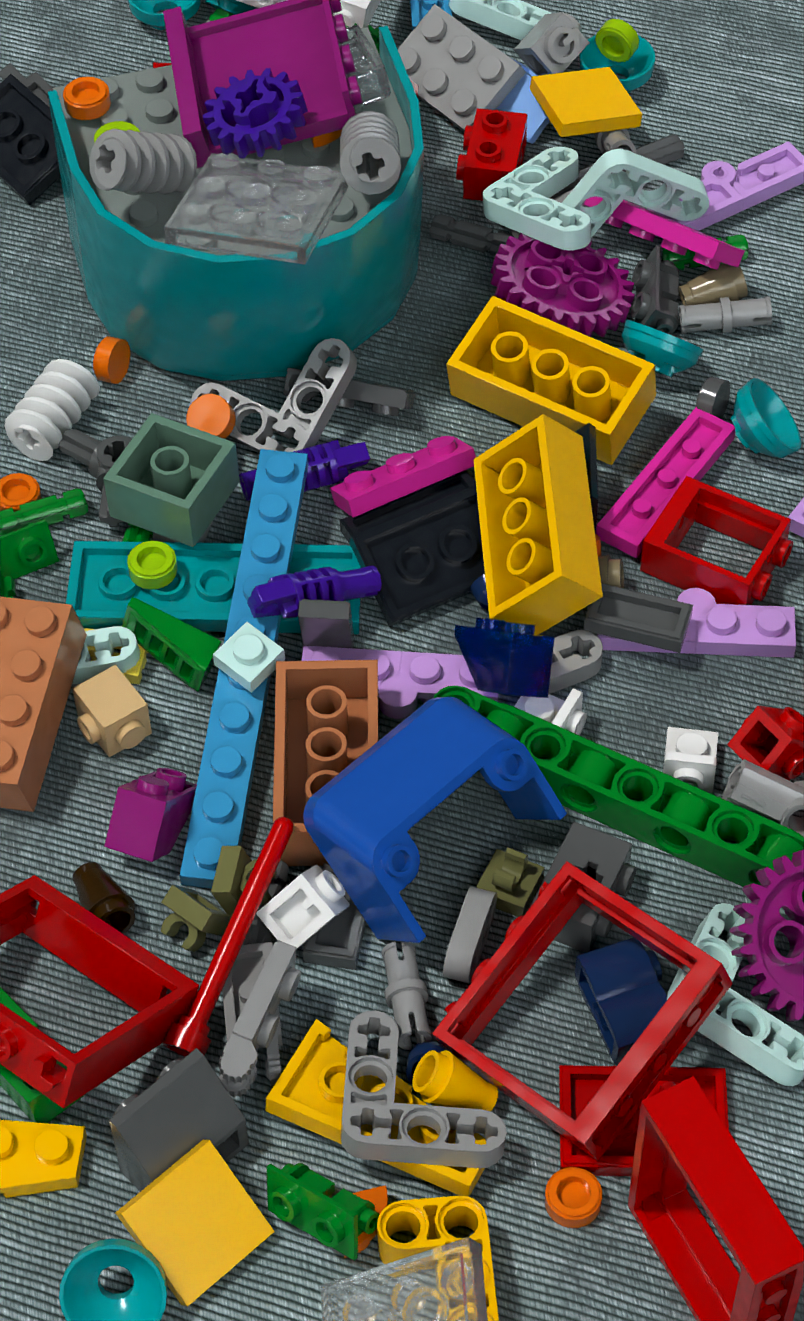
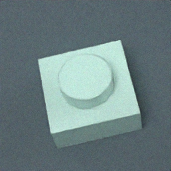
(248, 657)

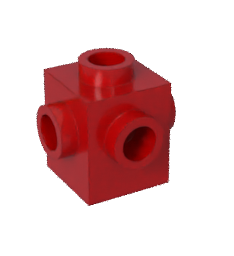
(772, 740)

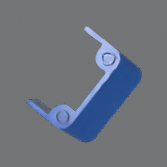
(372, 803)

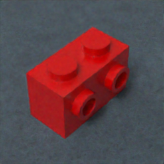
(493, 149)

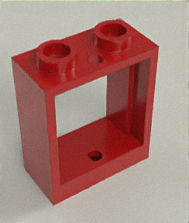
(726, 514)

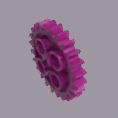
(563, 285)
(775, 974)

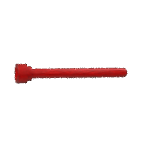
(192, 1029)

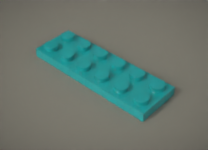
(198, 594)

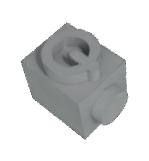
(552, 44)

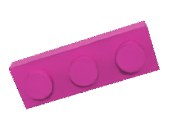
(402, 475)

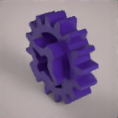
(255, 113)

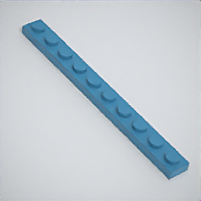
(235, 712)

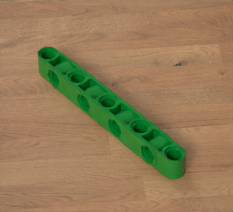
(672, 812)

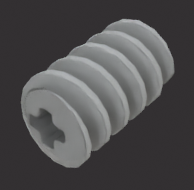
(365, 134)
(142, 162)

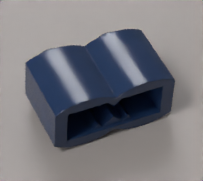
(621, 992)

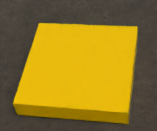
(585, 101)
(195, 1221)

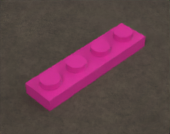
(675, 236)
(686, 453)

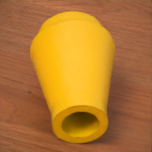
(451, 1083)

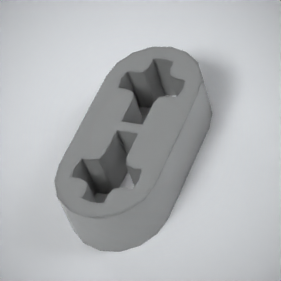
(570, 668)
(470, 934)

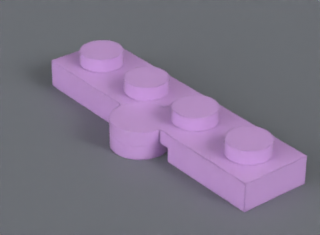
(751, 184)
(727, 629)
(405, 675)

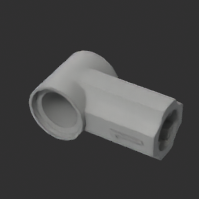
(766, 794)

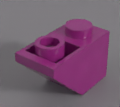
(150, 814)

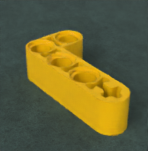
(430, 1222)

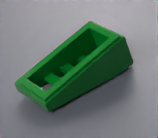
(172, 642)

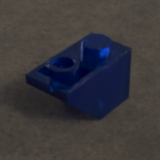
(507, 657)

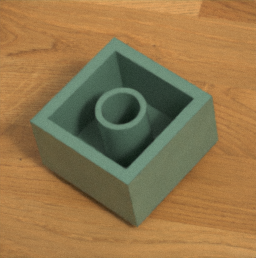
(172, 479)

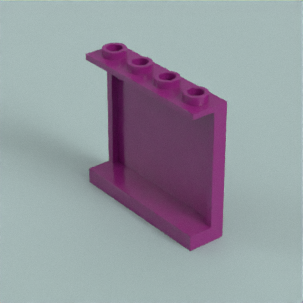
(284, 36)

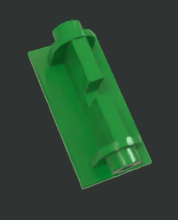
(27, 550)
(304, 1201)

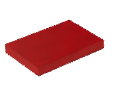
(580, 1085)

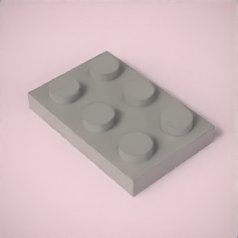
(456, 68)

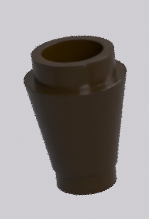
(104, 896)

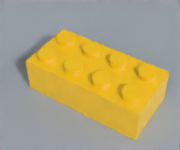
(535, 367)
(537, 526)

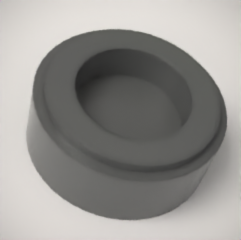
(714, 396)

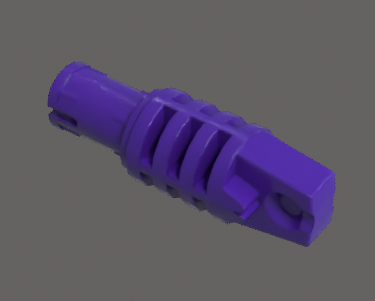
(326, 465)
(285, 591)

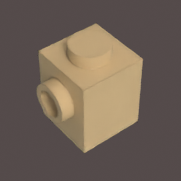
(111, 711)

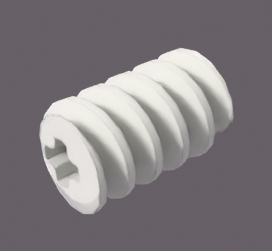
(50, 408)

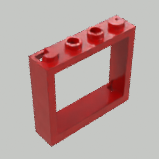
(109, 961)
(650, 1054)
(688, 1143)

